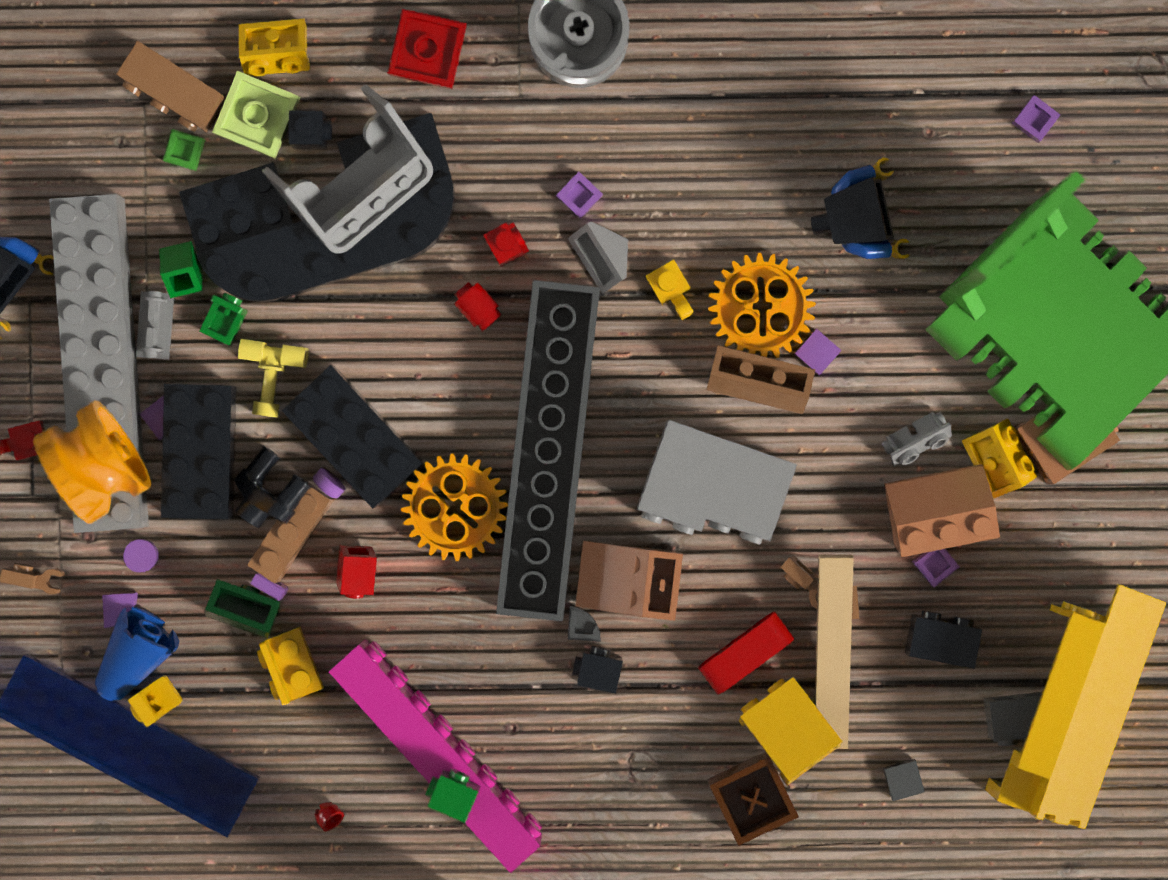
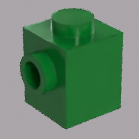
(180, 269)
(452, 794)

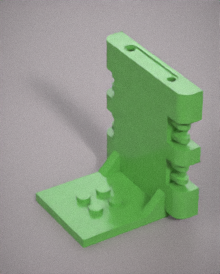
(1059, 323)

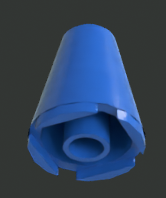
(133, 652)

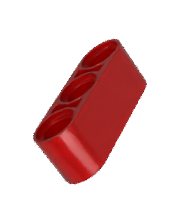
(746, 653)

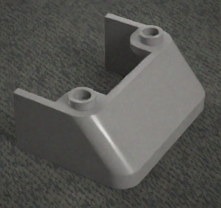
(367, 188)

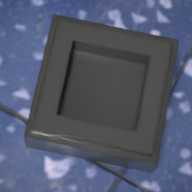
(903, 780)

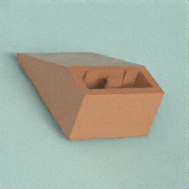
(629, 580)

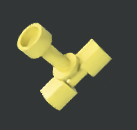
(272, 360)

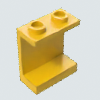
(790, 729)

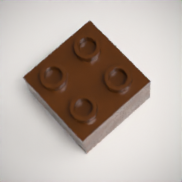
(752, 798)

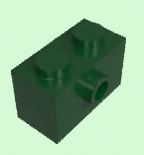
(242, 608)

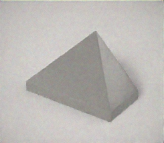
(602, 254)

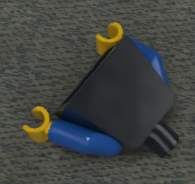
(860, 215)
(16, 268)

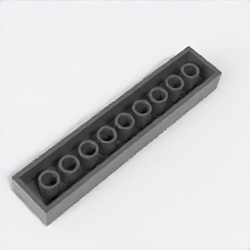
(548, 450)

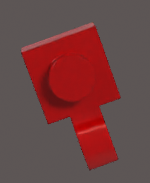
(22, 440)

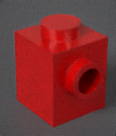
(356, 571)

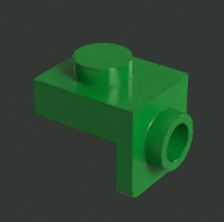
(224, 318)

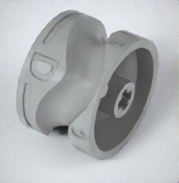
(573, 58)

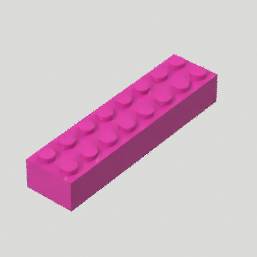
(432, 748)

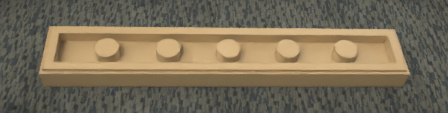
(834, 641)

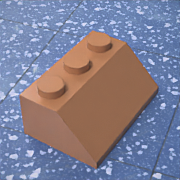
(941, 510)

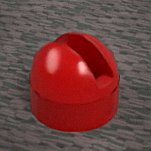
(329, 816)

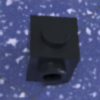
(309, 130)
(598, 669)

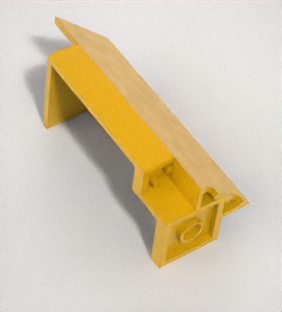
(1081, 709)

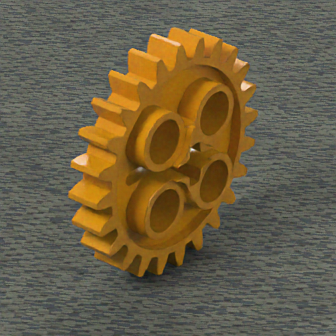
(792, 306)
(435, 529)

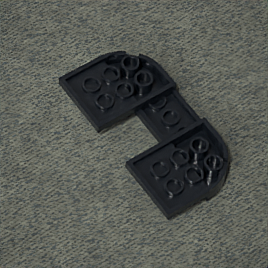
(263, 256)

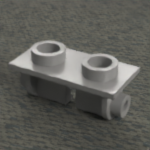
(155, 325)
(929, 435)

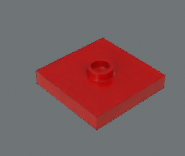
(427, 49)

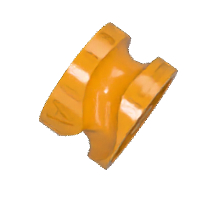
(92, 462)

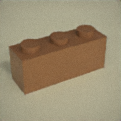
(170, 88)
(761, 379)
(286, 540)

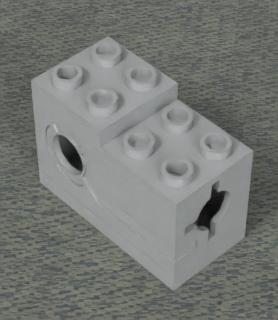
(714, 480)

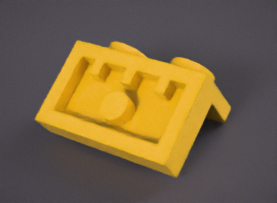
(273, 47)
(1002, 457)
(289, 666)

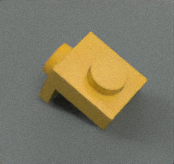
(154, 701)

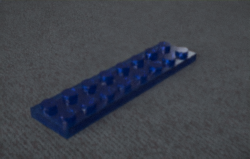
(116, 743)

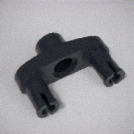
(258, 500)

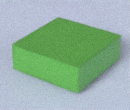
(184, 150)

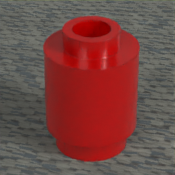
(477, 305)

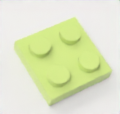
(255, 114)

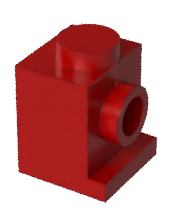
(506, 243)

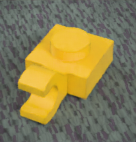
(670, 285)

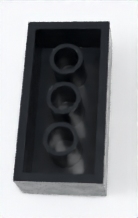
(353, 436)
(198, 451)

